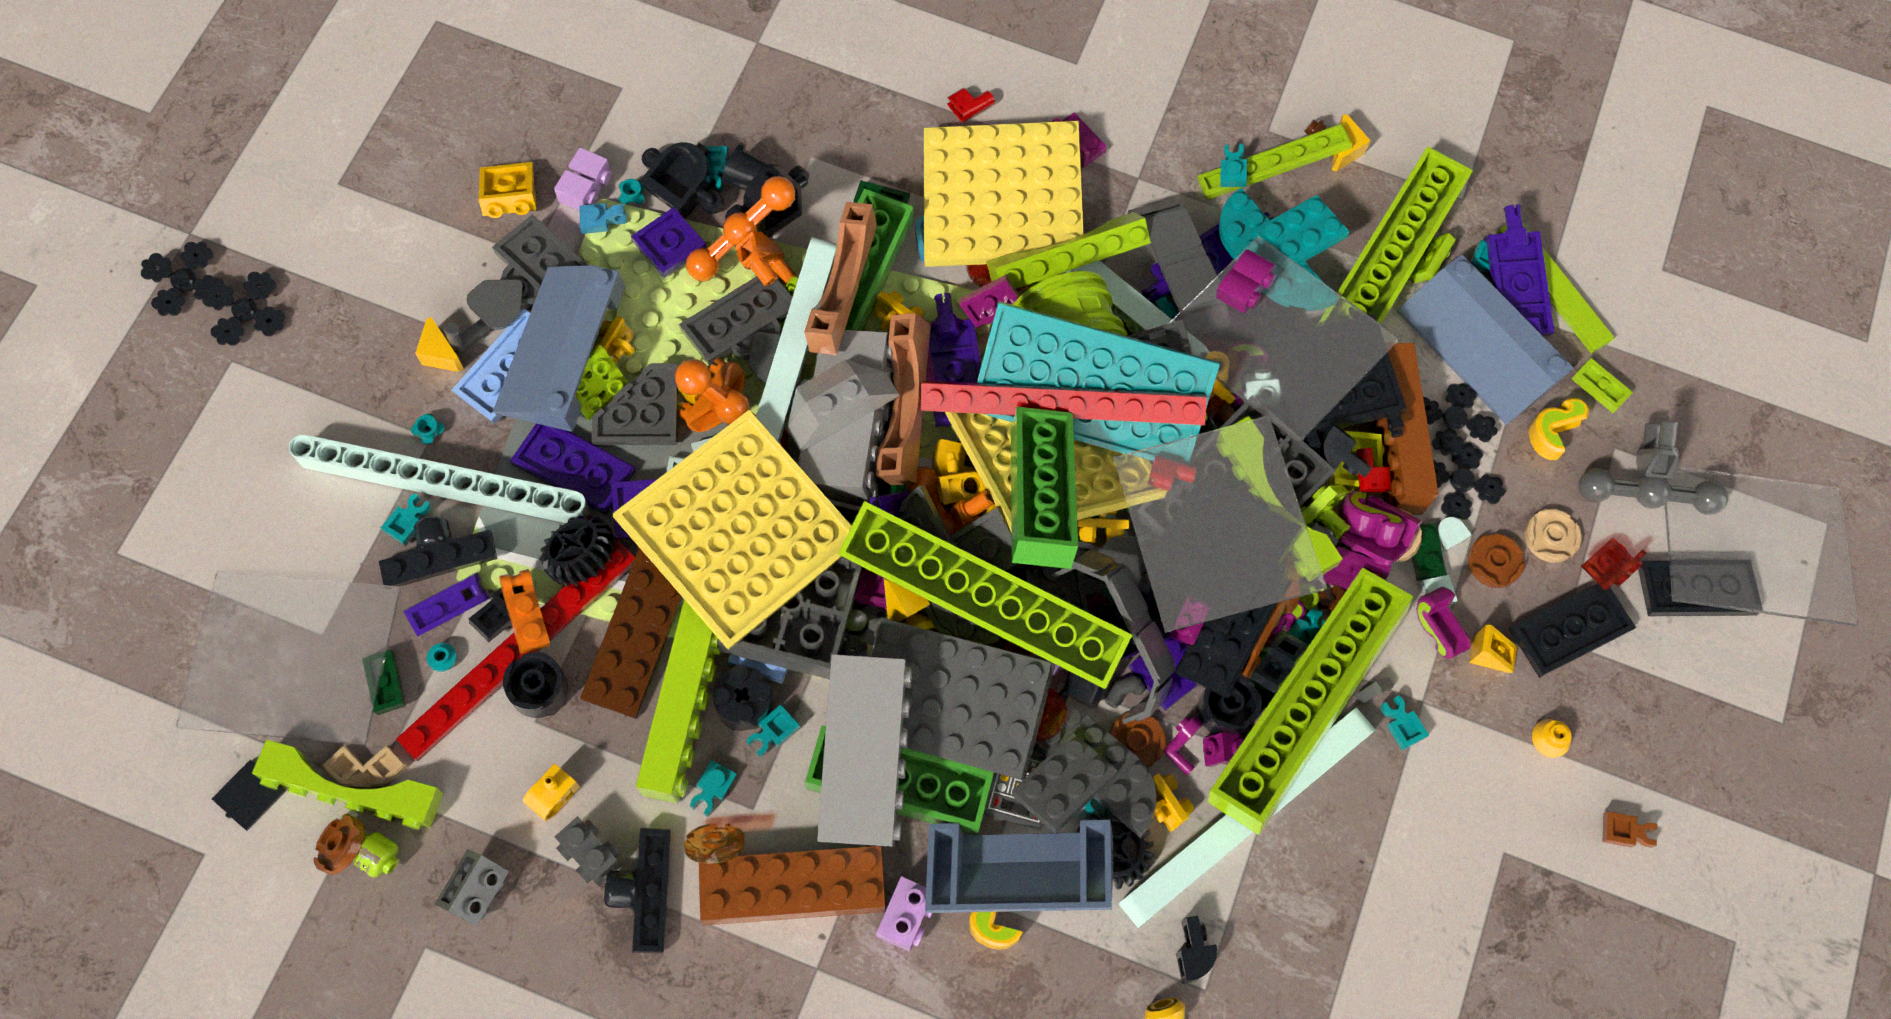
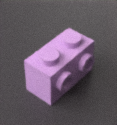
(904, 915)

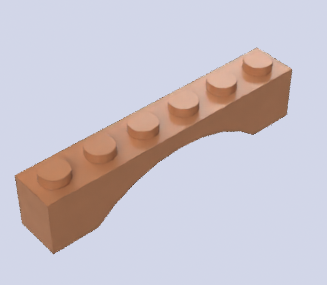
(830, 315)
(900, 448)

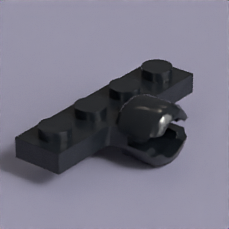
(437, 553)
(644, 890)

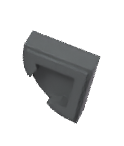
(1374, 689)

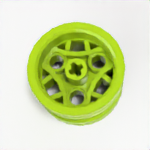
(1074, 297)

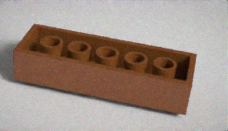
(1411, 454)
(792, 886)

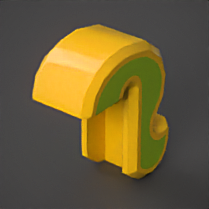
(1552, 420)
(991, 935)

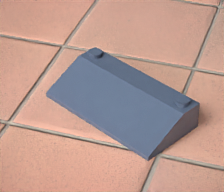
(1485, 340)
(558, 345)
(1020, 870)

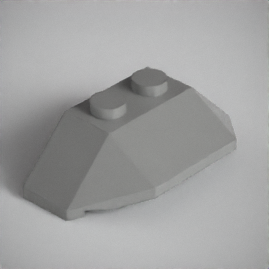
(836, 401)

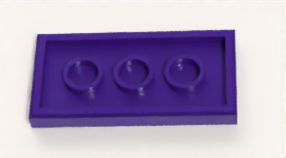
(572, 464)

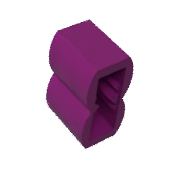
(1245, 281)

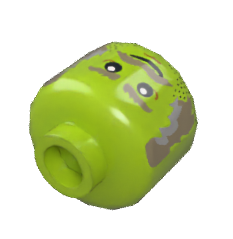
(377, 855)

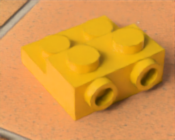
(507, 189)

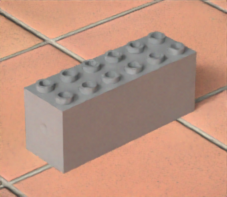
(847, 460)
(864, 751)

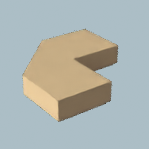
(376, 773)

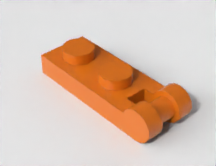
(524, 612)

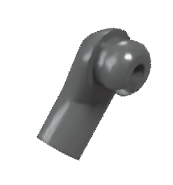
(1124, 686)

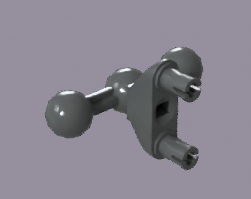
(1655, 465)

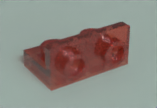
(1612, 564)

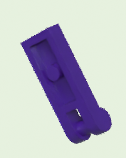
(445, 604)

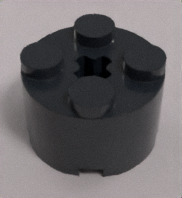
(526, 672)
(741, 682)
(1245, 709)

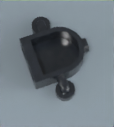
(681, 178)
(775, 219)

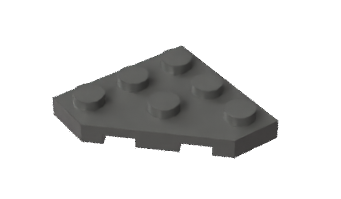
(641, 410)

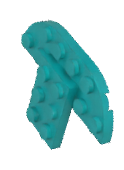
(1295, 233)

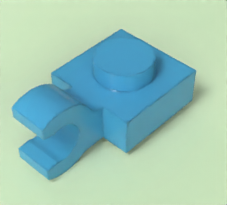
(596, 217)

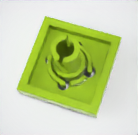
(595, 381)
(1322, 509)

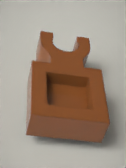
(1624, 830)

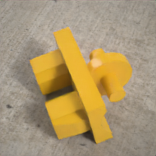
(890, 305)
(616, 338)
(1113, 527)
(1167, 807)

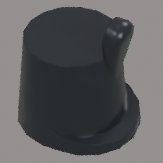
(743, 167)
(1083, 690)

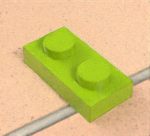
(1432, 258)
(1602, 385)

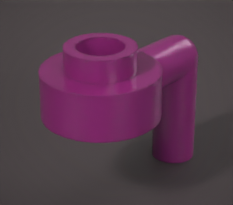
(1187, 729)

